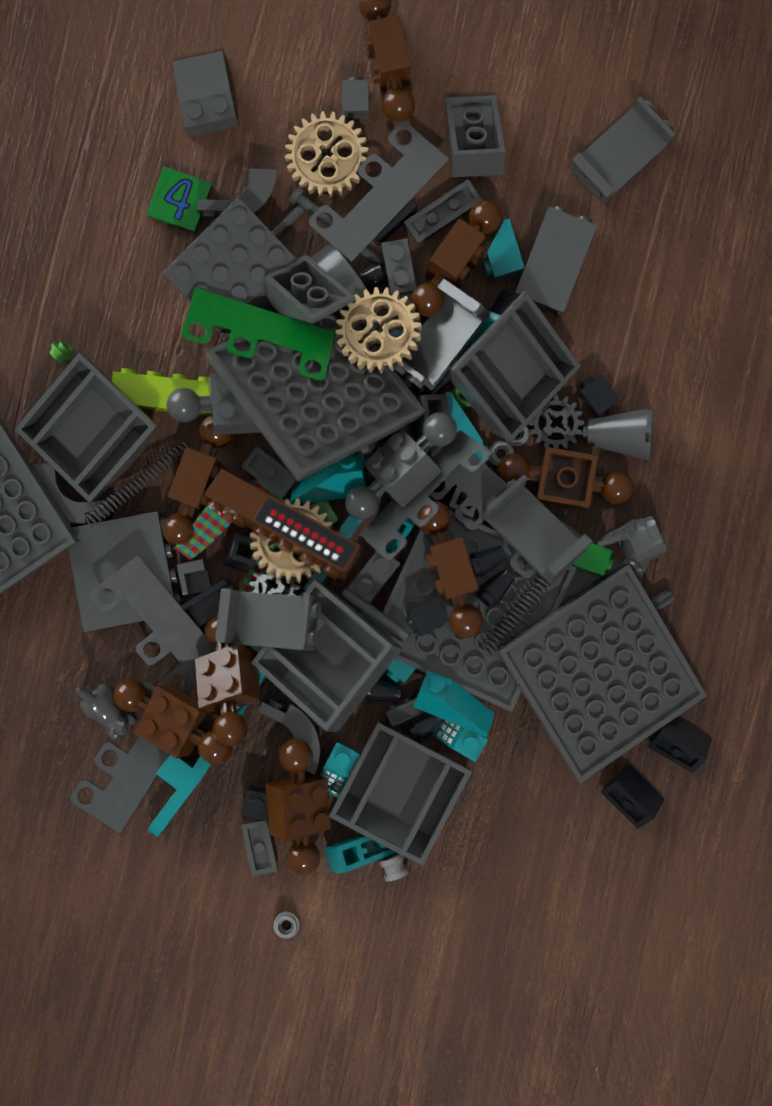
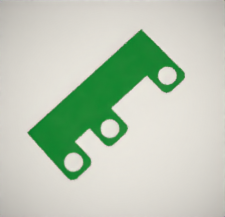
(255, 324)

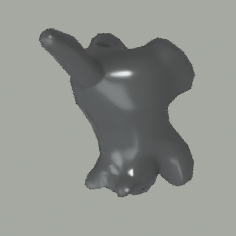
(101, 707)

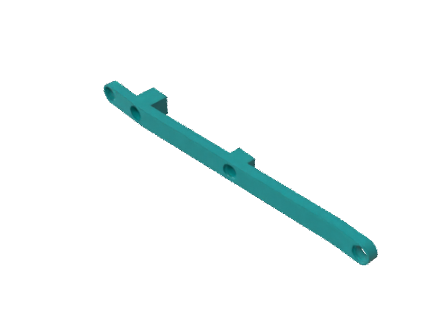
(182, 772)

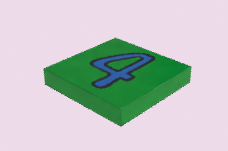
(177, 198)

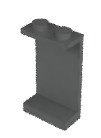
(622, 150)
(556, 259)
(443, 337)
(534, 530)
(268, 620)

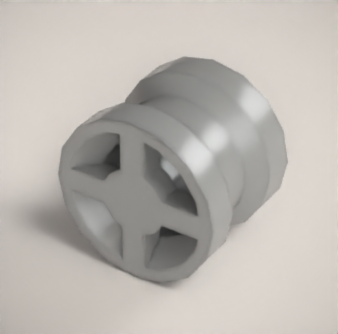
(394, 867)

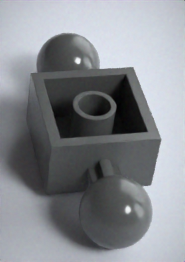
(225, 410)
(401, 467)

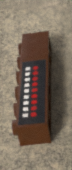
(282, 524)

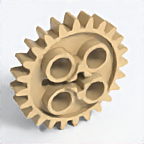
(308, 141)
(392, 348)
(281, 561)

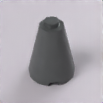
(623, 433)

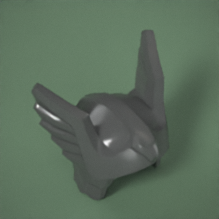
(639, 542)

